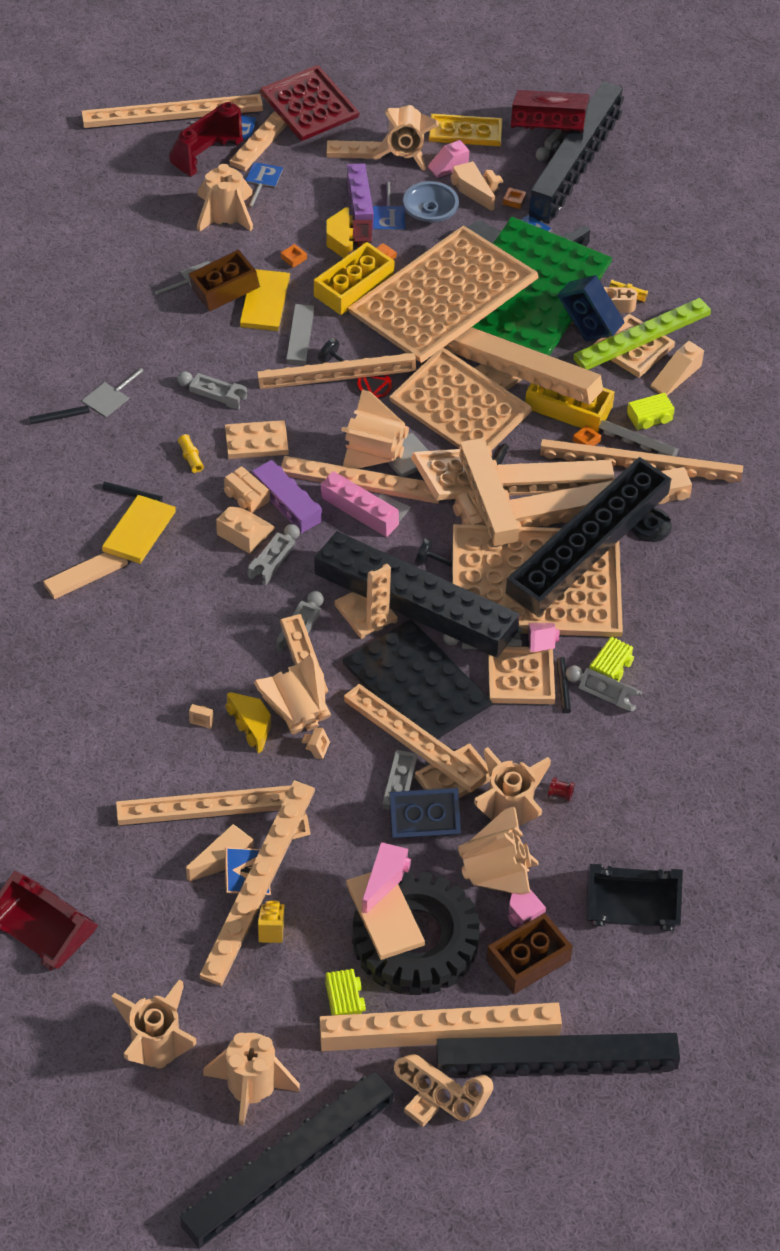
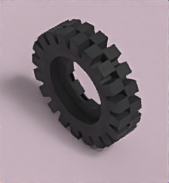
(443, 962)

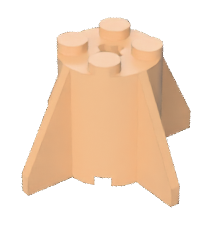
(406, 133)
(224, 198)
(374, 434)
(297, 695)
(511, 787)
(498, 857)
(154, 1028)
(251, 1070)

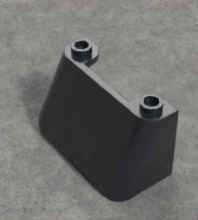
(634, 896)

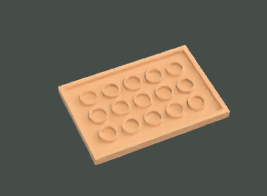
(459, 401)

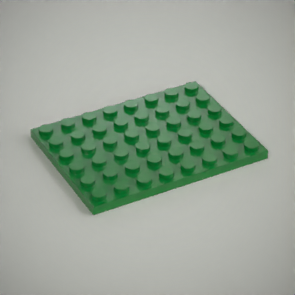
(536, 314)

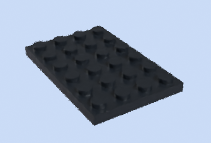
(417, 680)

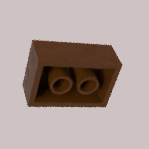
(224, 280)
(529, 953)

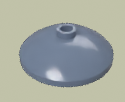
(430, 201)

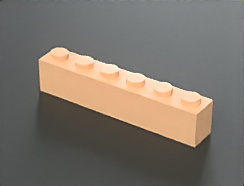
(554, 476)
(489, 492)

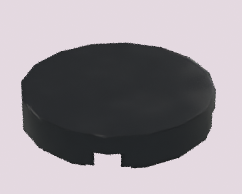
(651, 531)

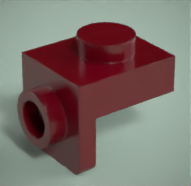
(362, 232)

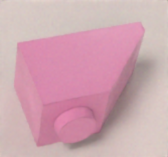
(449, 156)
(542, 636)
(524, 908)

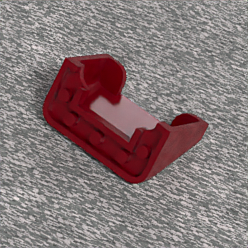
(219, 126)
(42, 920)

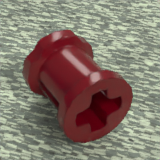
(561, 789)

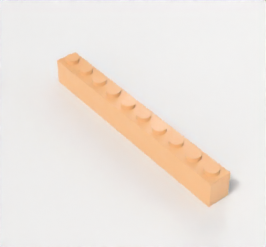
(527, 364)
(565, 504)
(427, 1026)

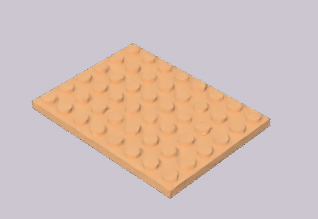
(442, 293)
(585, 609)

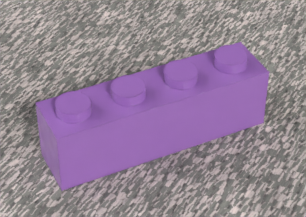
(359, 192)
(288, 496)

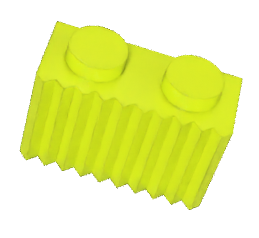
(650, 411)
(613, 659)
(343, 993)

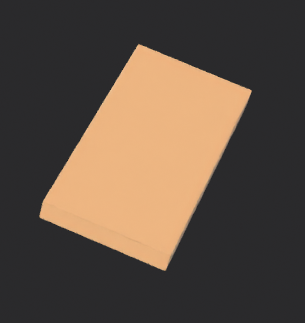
(389, 921)

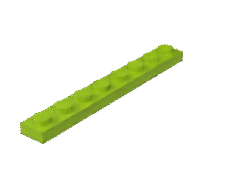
(642, 334)

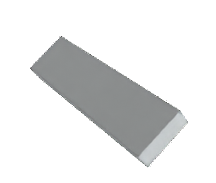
(300, 334)

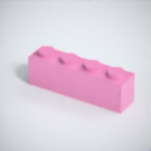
(360, 504)

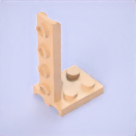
(373, 612)

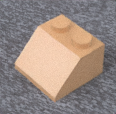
(242, 528)

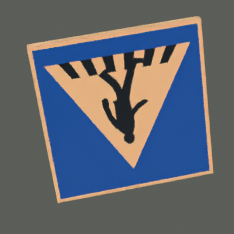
(237, 867)

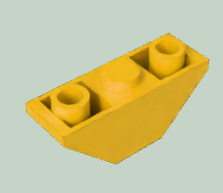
(339, 233)
(250, 717)
(271, 922)

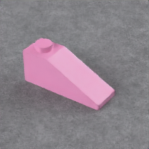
(386, 874)

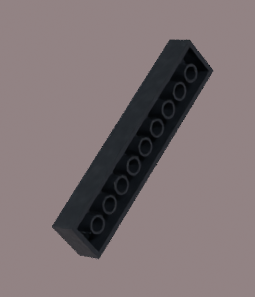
(575, 154)
(587, 536)
(420, 594)

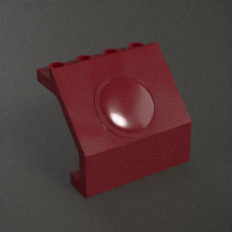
(549, 110)

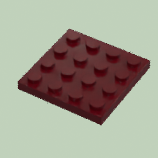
(309, 102)

